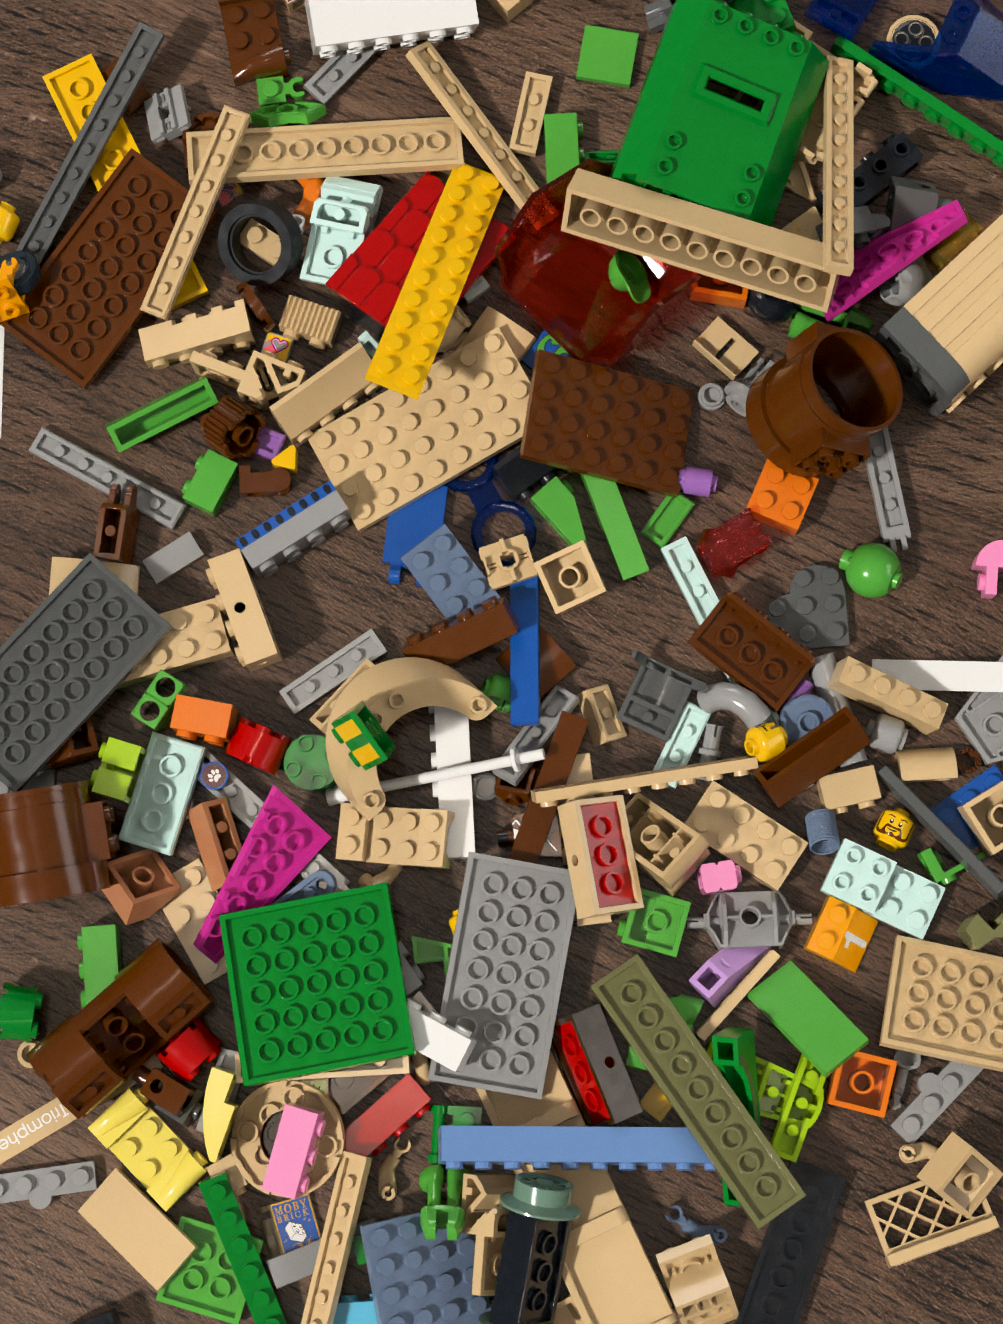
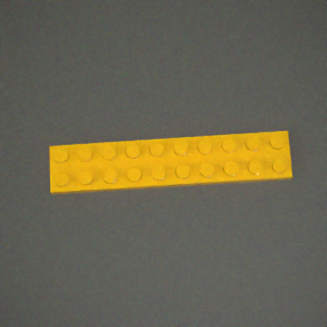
(75, 93)
(435, 281)

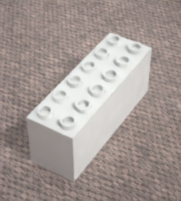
(379, 23)

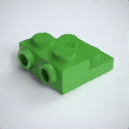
(657, 925)

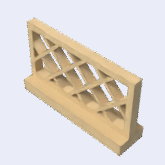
(932, 1241)

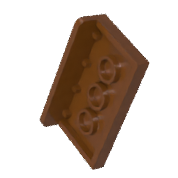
(752, 650)

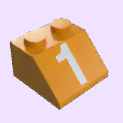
(841, 934)

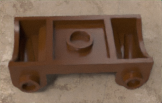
(253, 40)

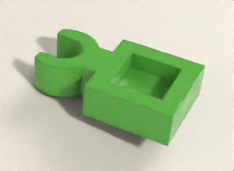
(275, 91)

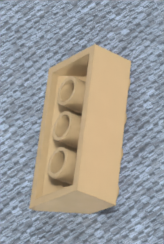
(324, 395)

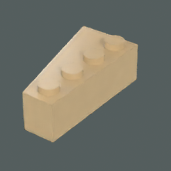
(216, 332)

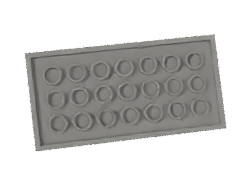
(507, 972)

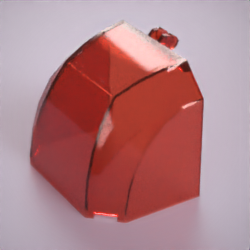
(567, 282)

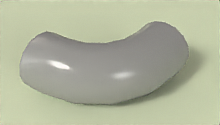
(734, 699)

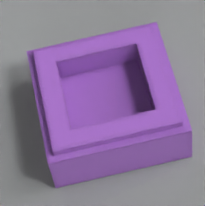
(270, 443)

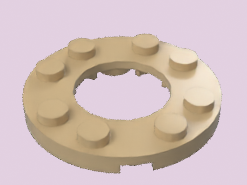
(260, 1106)

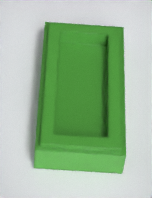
(667, 519)

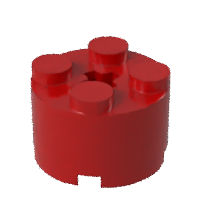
(258, 746)

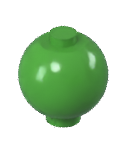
(871, 569)

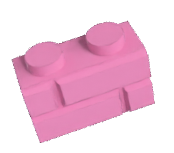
(718, 877)

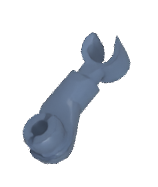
(694, 1230)

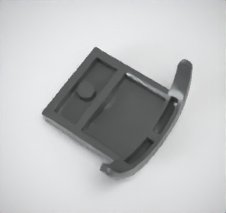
(656, 697)

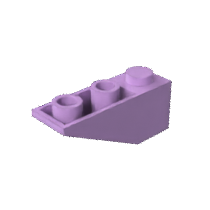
(725, 971)

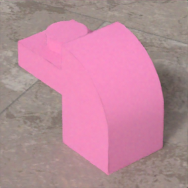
(990, 562)

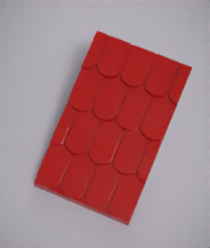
(380, 265)

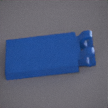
(411, 526)

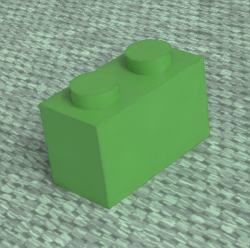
(211, 482)

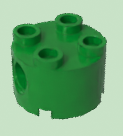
(308, 764)
(18, 1012)

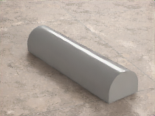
(821, 674)

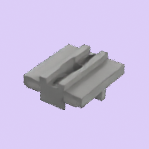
(157, 108)

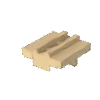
(504, 576)

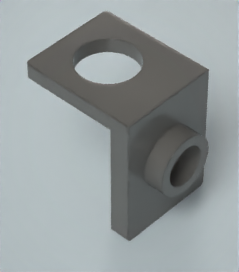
(191, 1112)

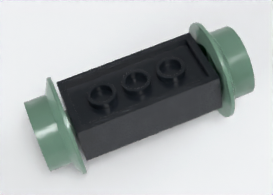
(532, 1250)

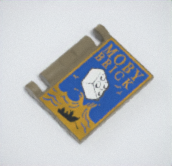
(291, 1225)

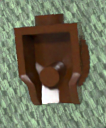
(521, 793)

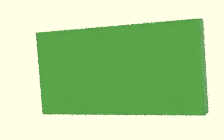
(808, 1018)

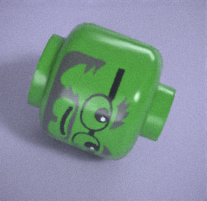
(498, 690)

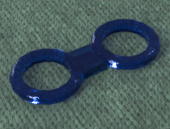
(488, 502)

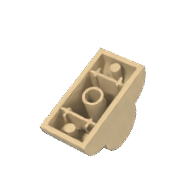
(663, 845)

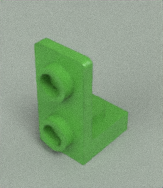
(932, 865)

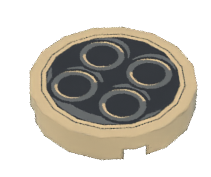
(913, 30)

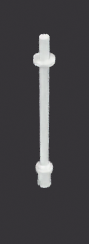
(515, 759)

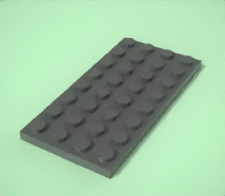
(68, 664)

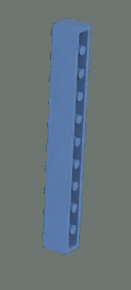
(569, 1147)

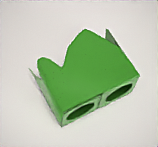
(151, 695)

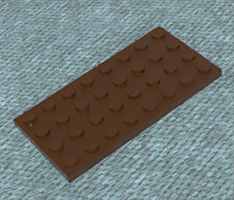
(102, 271)

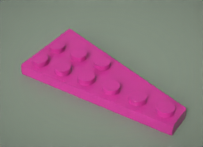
(894, 252)
(270, 858)

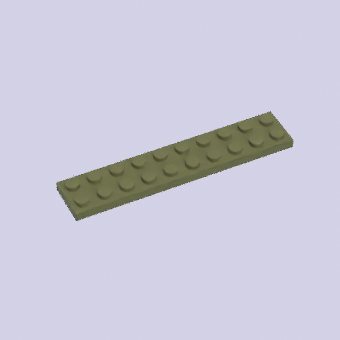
(698, 1091)

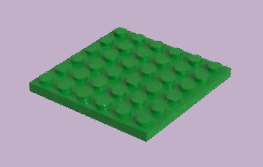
(317, 985)

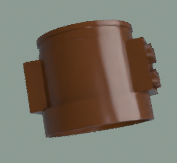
(796, 424)
(54, 843)

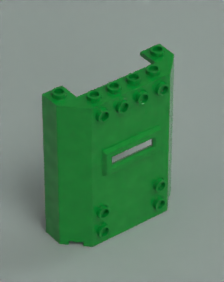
(706, 144)

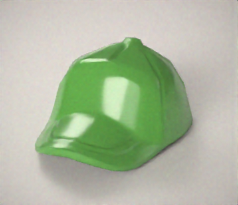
(629, 275)

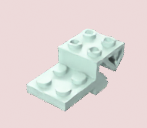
(339, 225)
(882, 889)

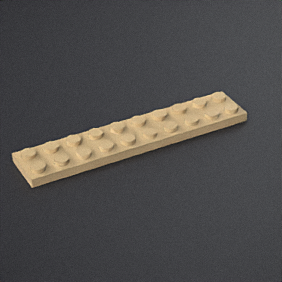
(338, 150)

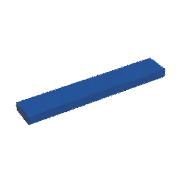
(525, 654)

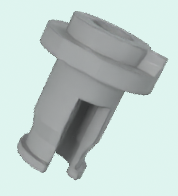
(737, 392)

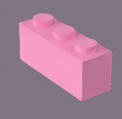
(294, 1151)

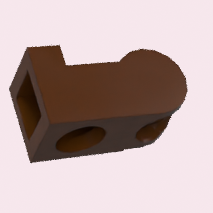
(264, 484)

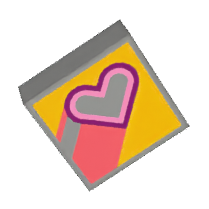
(279, 345)

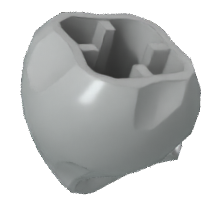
(906, 283)

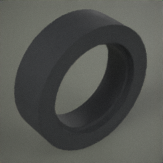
(231, 251)

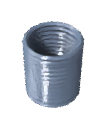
(822, 831)

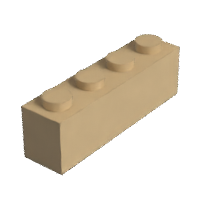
(887, 695)

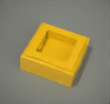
(655, 1102)

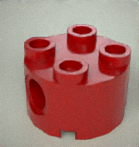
(190, 1050)

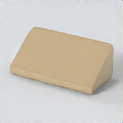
(600, 709)

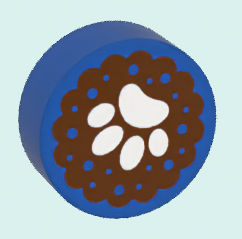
(214, 776)

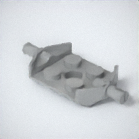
(728, 929)

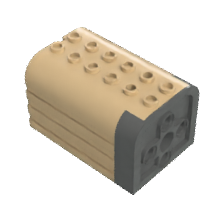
(951, 327)

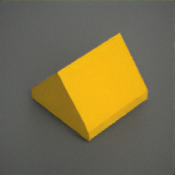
(287, 459)

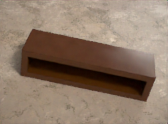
(465, 634)
(812, 757)

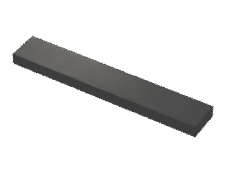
(941, 832)

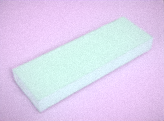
(683, 738)

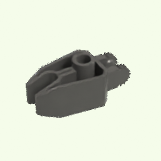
(865, 226)

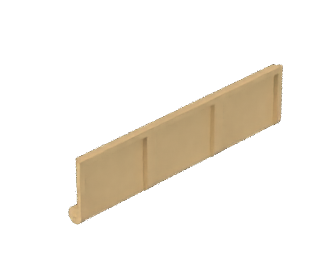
(604, 1256)

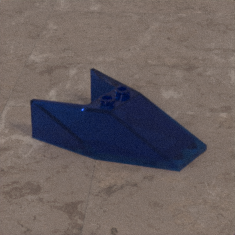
(962, 59)

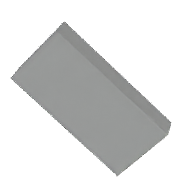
(173, 558)

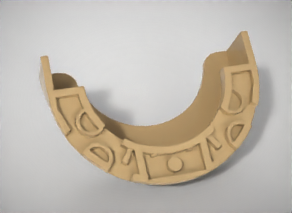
(389, 693)

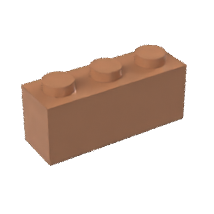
(215, 839)

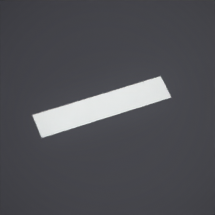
(945, 675)

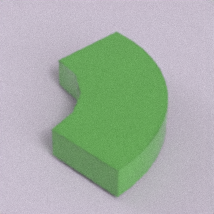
(300, 112)

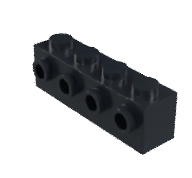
(873, 176)

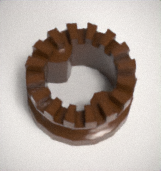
(971, 754)

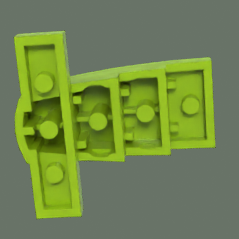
(790, 1099)

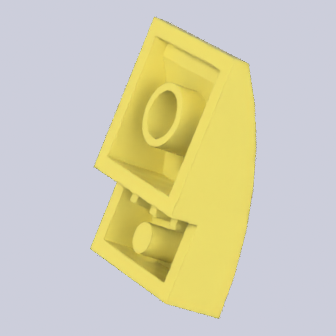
(218, 1111)

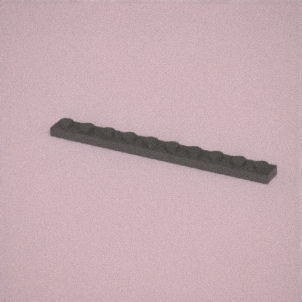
(91, 142)

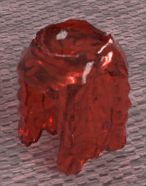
(732, 544)

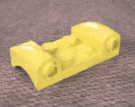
(149, 1148)

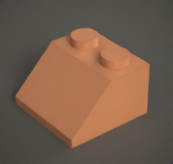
(139, 885)

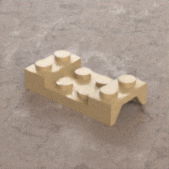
(395, 836)

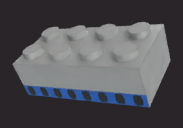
(294, 530)

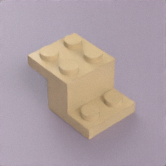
(697, 1282)

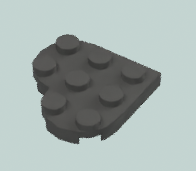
(813, 609)

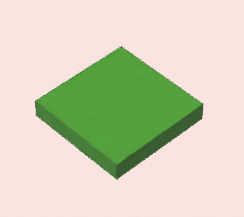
(607, 56)

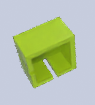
(118, 770)

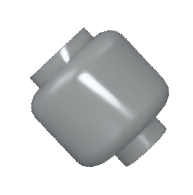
(886, 733)

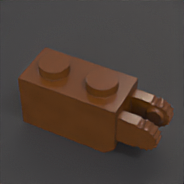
(117, 526)

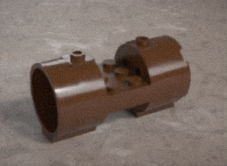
(120, 1029)

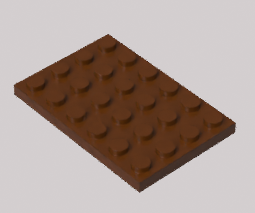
(606, 423)

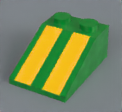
(363, 736)

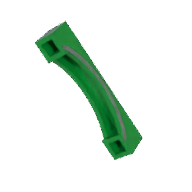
(736, 1059)

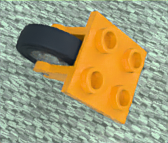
(17, 277)

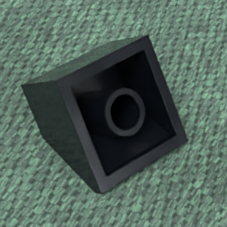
(521, 476)

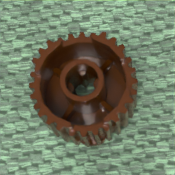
(232, 428)

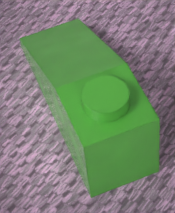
(560, 510)

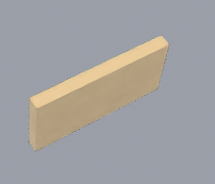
(138, 1229)

